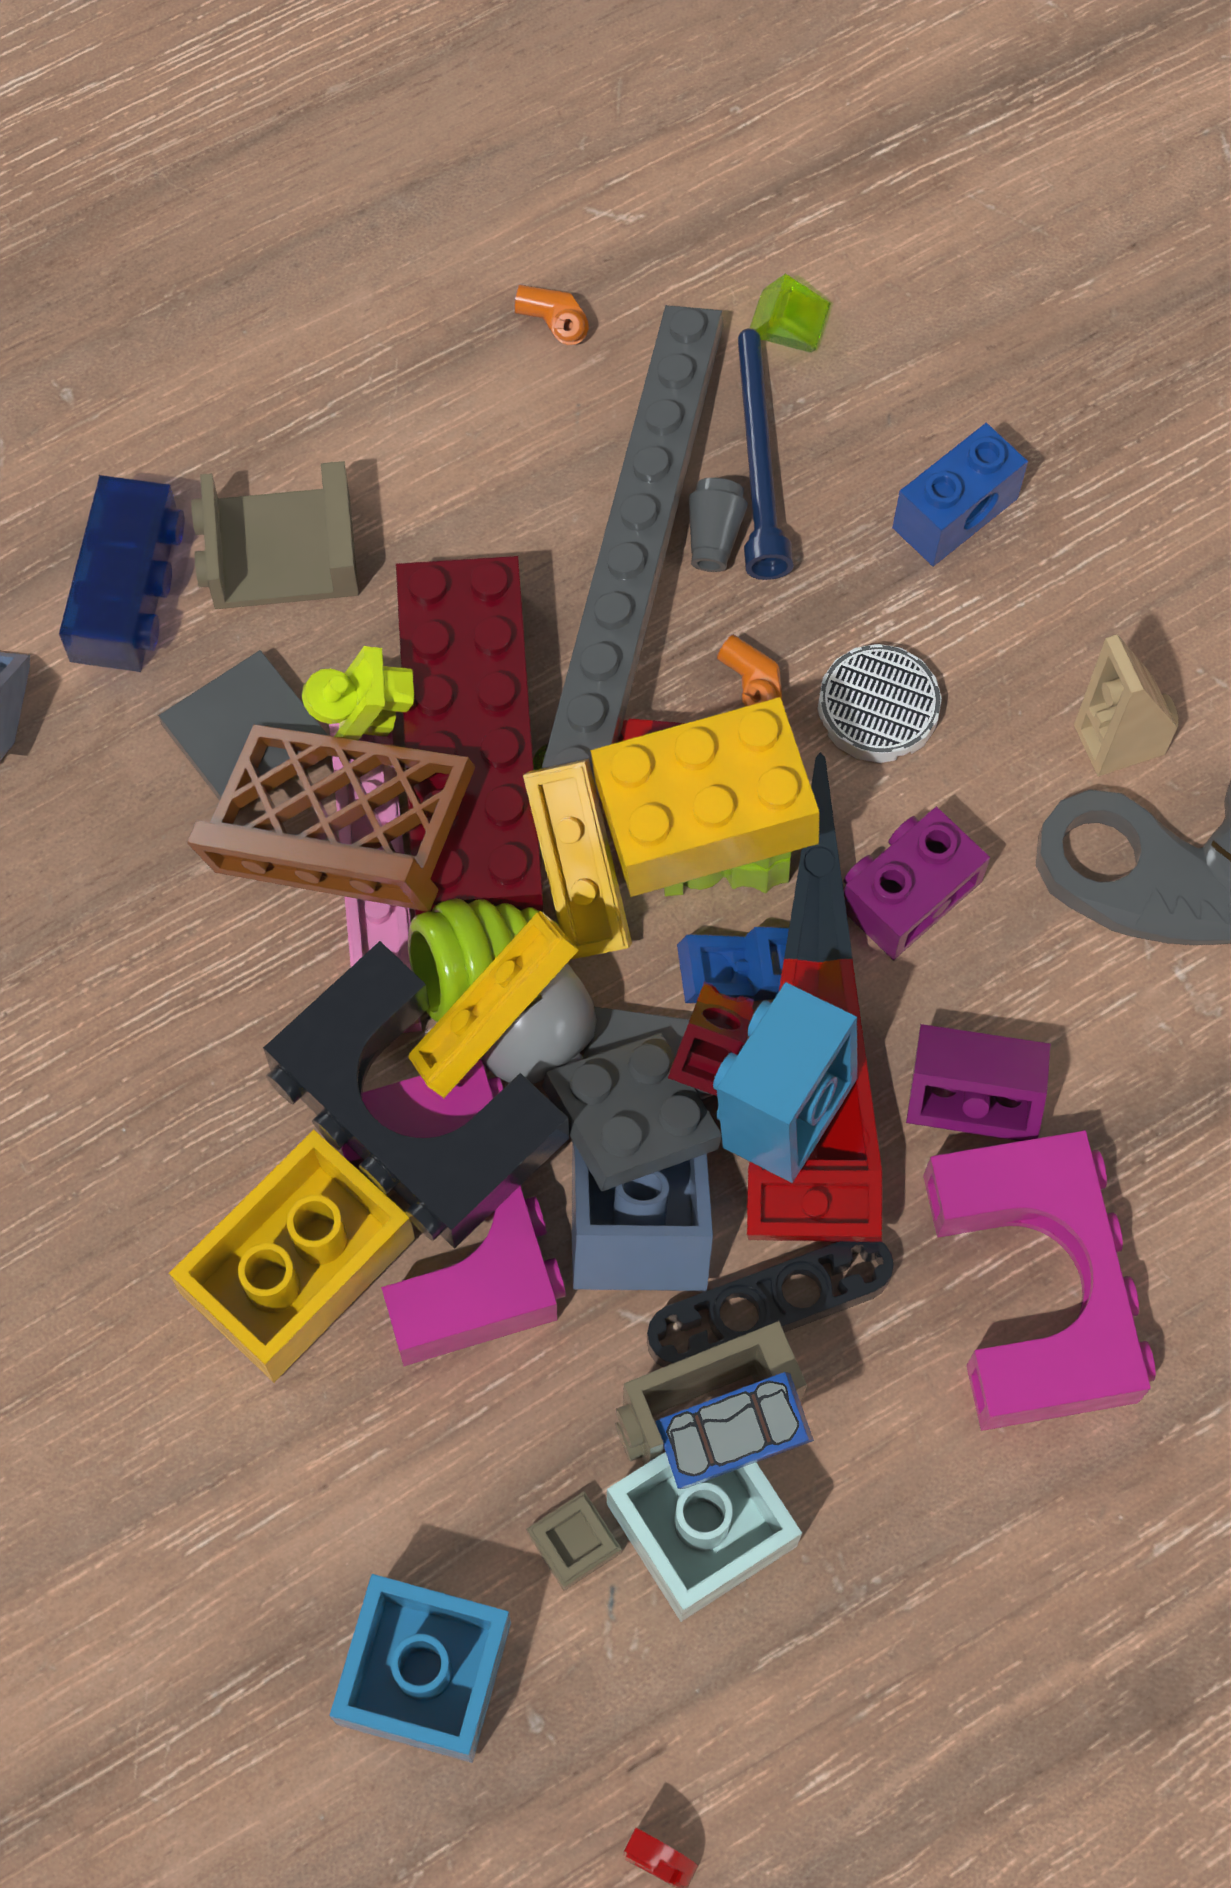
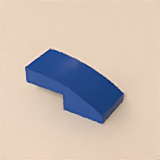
(734, 964)

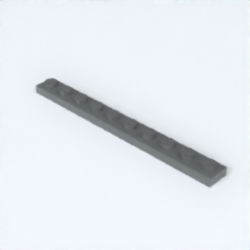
(636, 537)

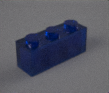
(121, 574)

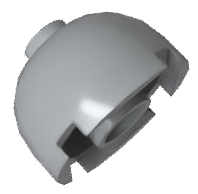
(546, 1032)

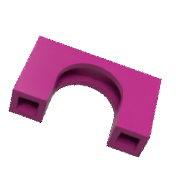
(1054, 1189)
(503, 1282)

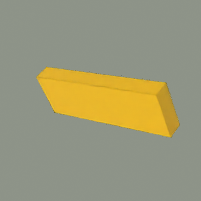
(578, 858)
(492, 1003)

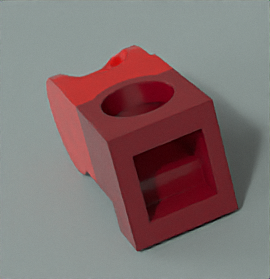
(714, 1031)

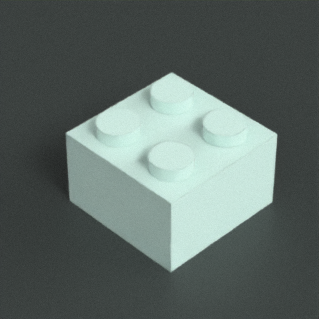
(702, 1536)

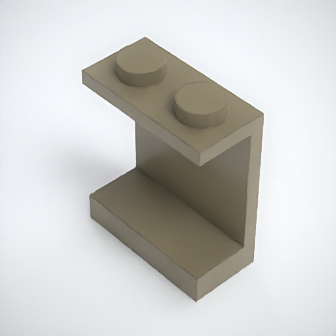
(277, 543)
(754, 1354)

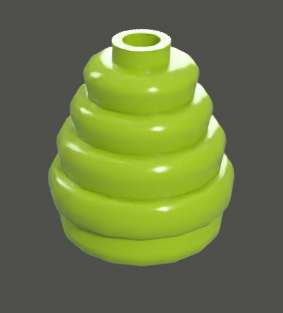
(458, 943)

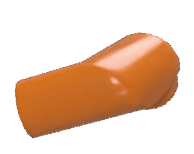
(557, 309)
(759, 673)

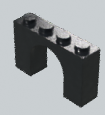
(444, 1178)

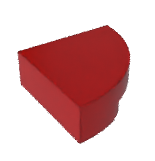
(659, 1859)

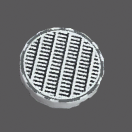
(879, 703)

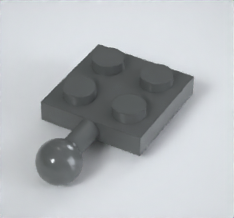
(629, 1112)

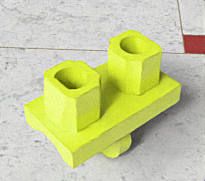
(362, 697)

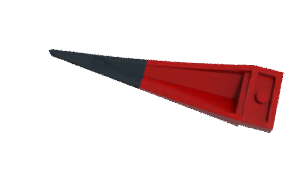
(841, 1181)

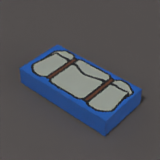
(734, 1430)

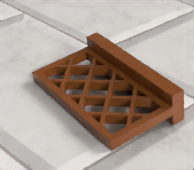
(324, 865)

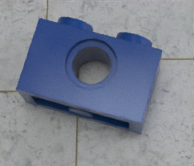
(959, 494)

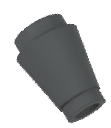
(714, 522)

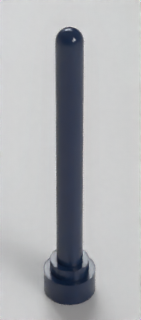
(768, 550)

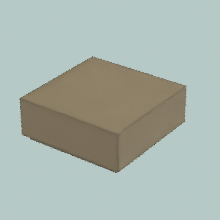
(574, 1541)

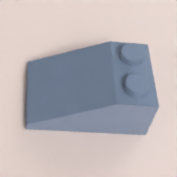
(643, 1231)

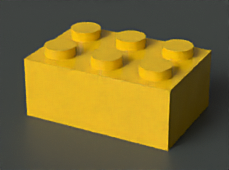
(706, 796)
(293, 1255)

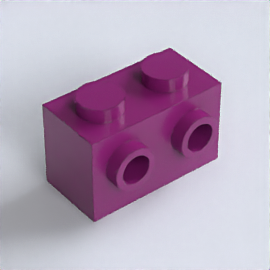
(913, 881)
(979, 1083)

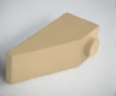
(1124, 712)

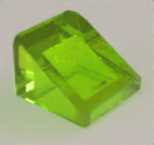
(790, 314)

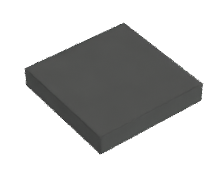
(219, 717)

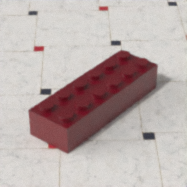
(472, 701)

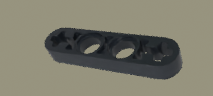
(766, 1294)

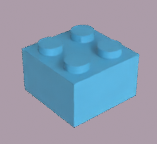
(786, 1080)
(421, 1668)

